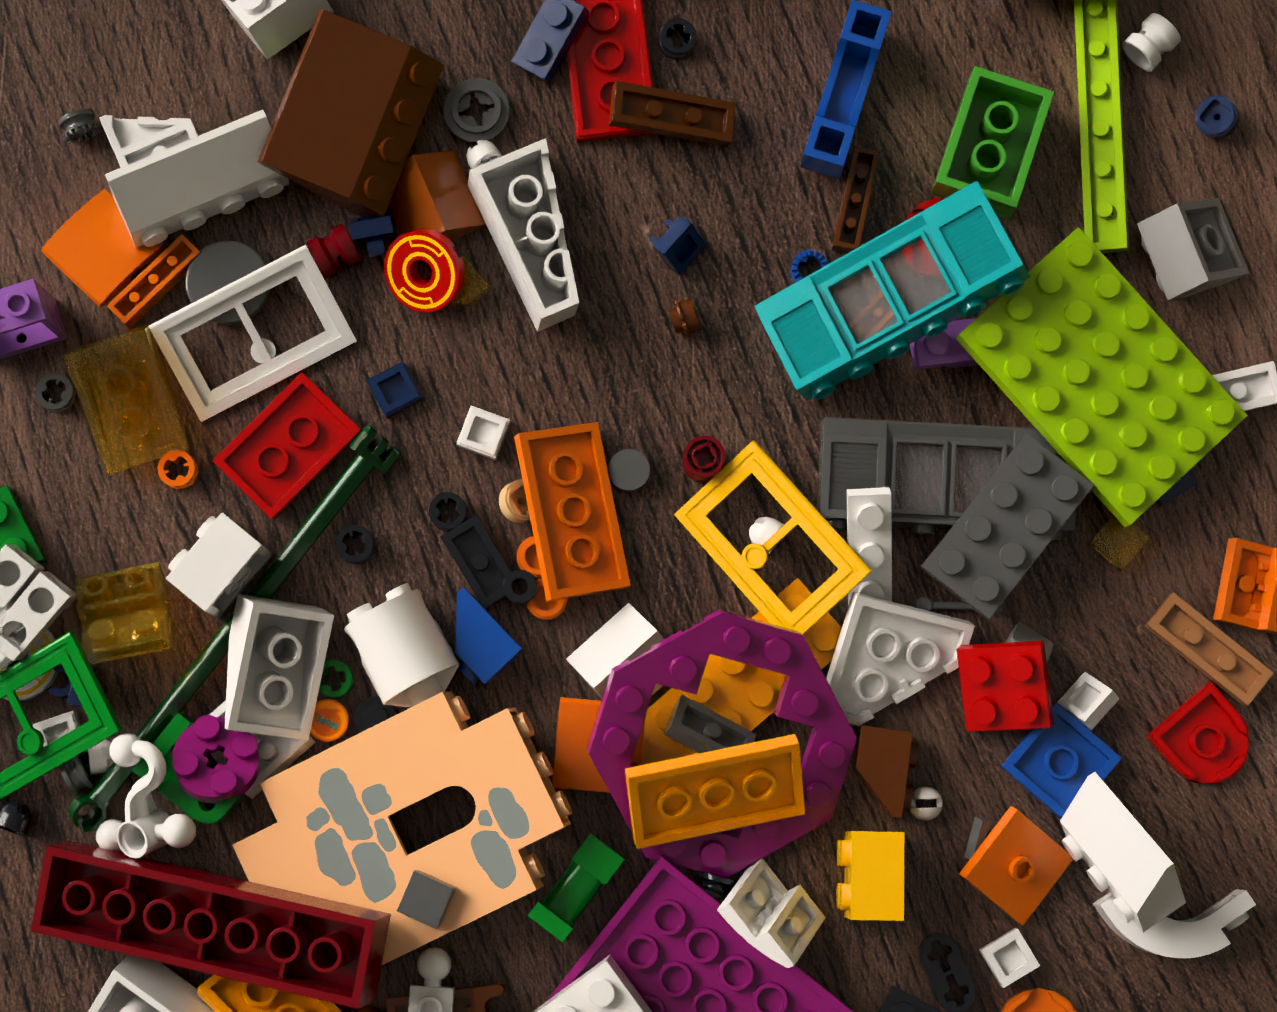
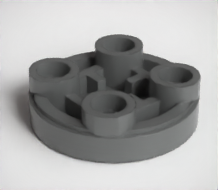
(219, 266)

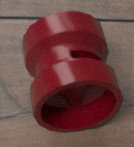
(333, 251)
(701, 466)

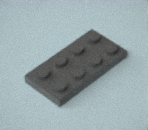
(1007, 526)

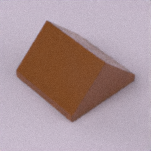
(435, 196)

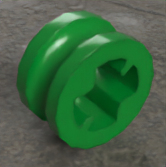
(340, 667)

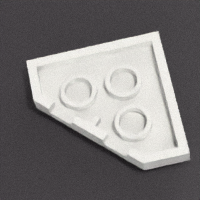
(890, 654)

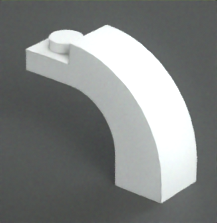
(1186, 937)

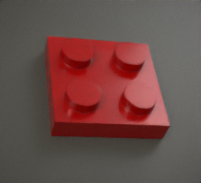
(1005, 686)

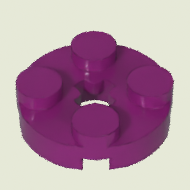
(223, 781)

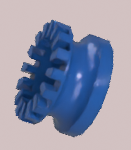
(801, 260)

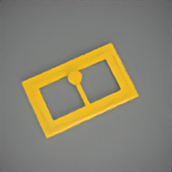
(755, 556)

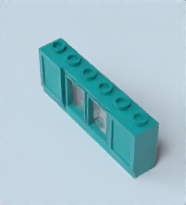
(892, 292)

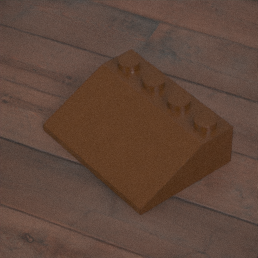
(351, 114)

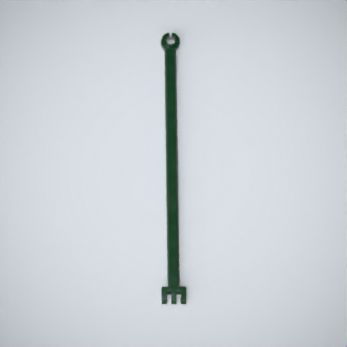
(210, 657)

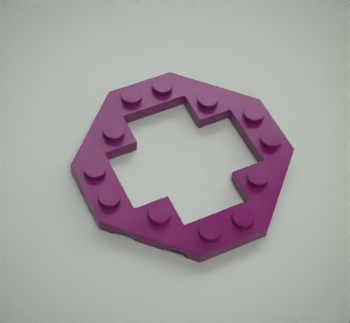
(680, 665)

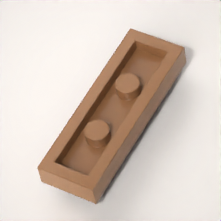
(1209, 649)

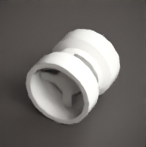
(1153, 40)

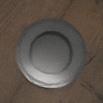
(629, 470)

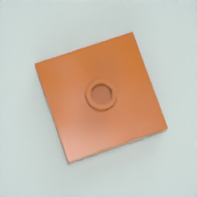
(1016, 865)

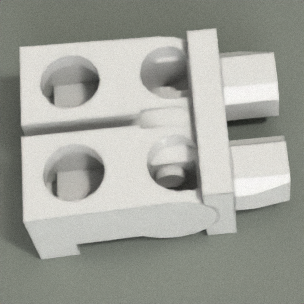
(34, 611)

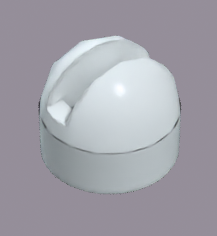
(482, 153)
(764, 529)
(99, 758)
(926, 793)

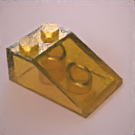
(127, 398)

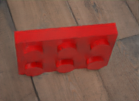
(287, 446)

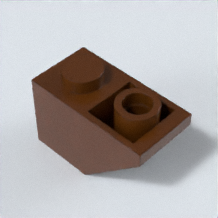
(883, 765)

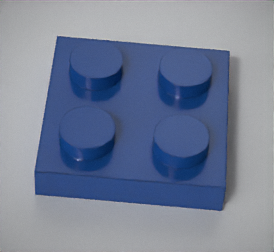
(1058, 760)

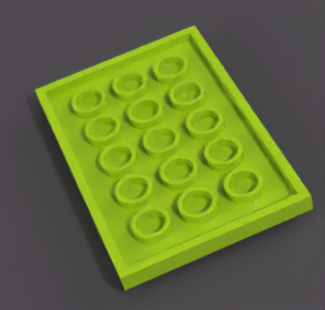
(1102, 377)

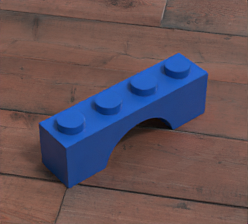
(845, 89)

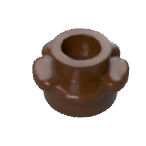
(684, 317)

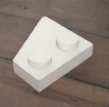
(145, 136)

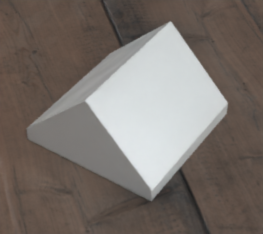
(618, 640)

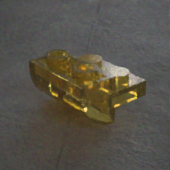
(124, 613)

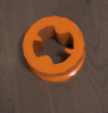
(180, 482)

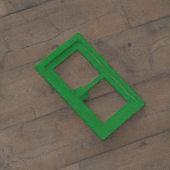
(30, 741)

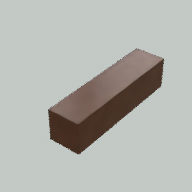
(855, 200)

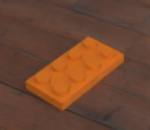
(572, 511)

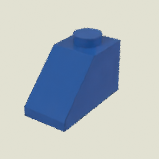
(481, 642)

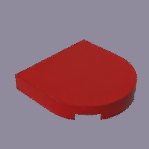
(1203, 738)

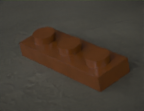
(672, 113)

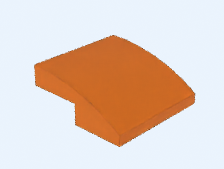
(98, 250)
(1248, 587)
(571, 762)

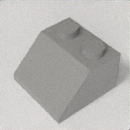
(1192, 248)

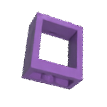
(28, 311)

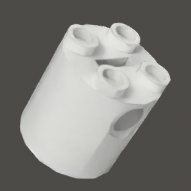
(402, 648)

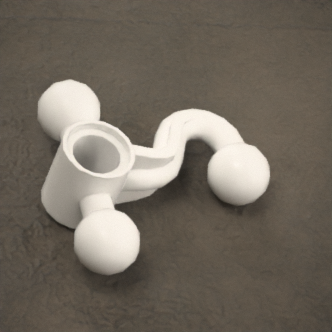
(144, 824)

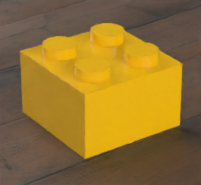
(871, 875)

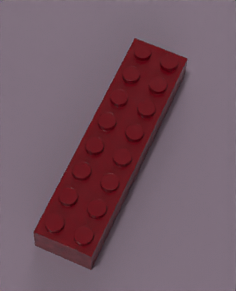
(211, 923)

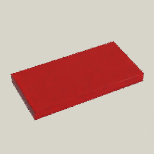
(606, 50)

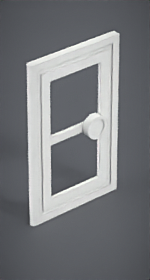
(272, 368)

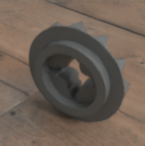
(459, 102)

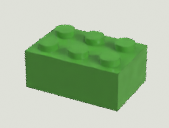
(993, 139)

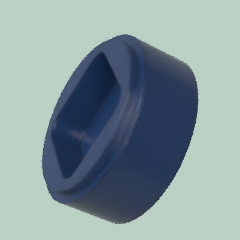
(1217, 116)

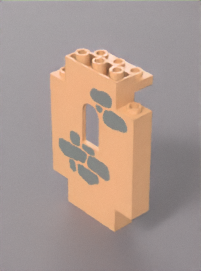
(339, 834)

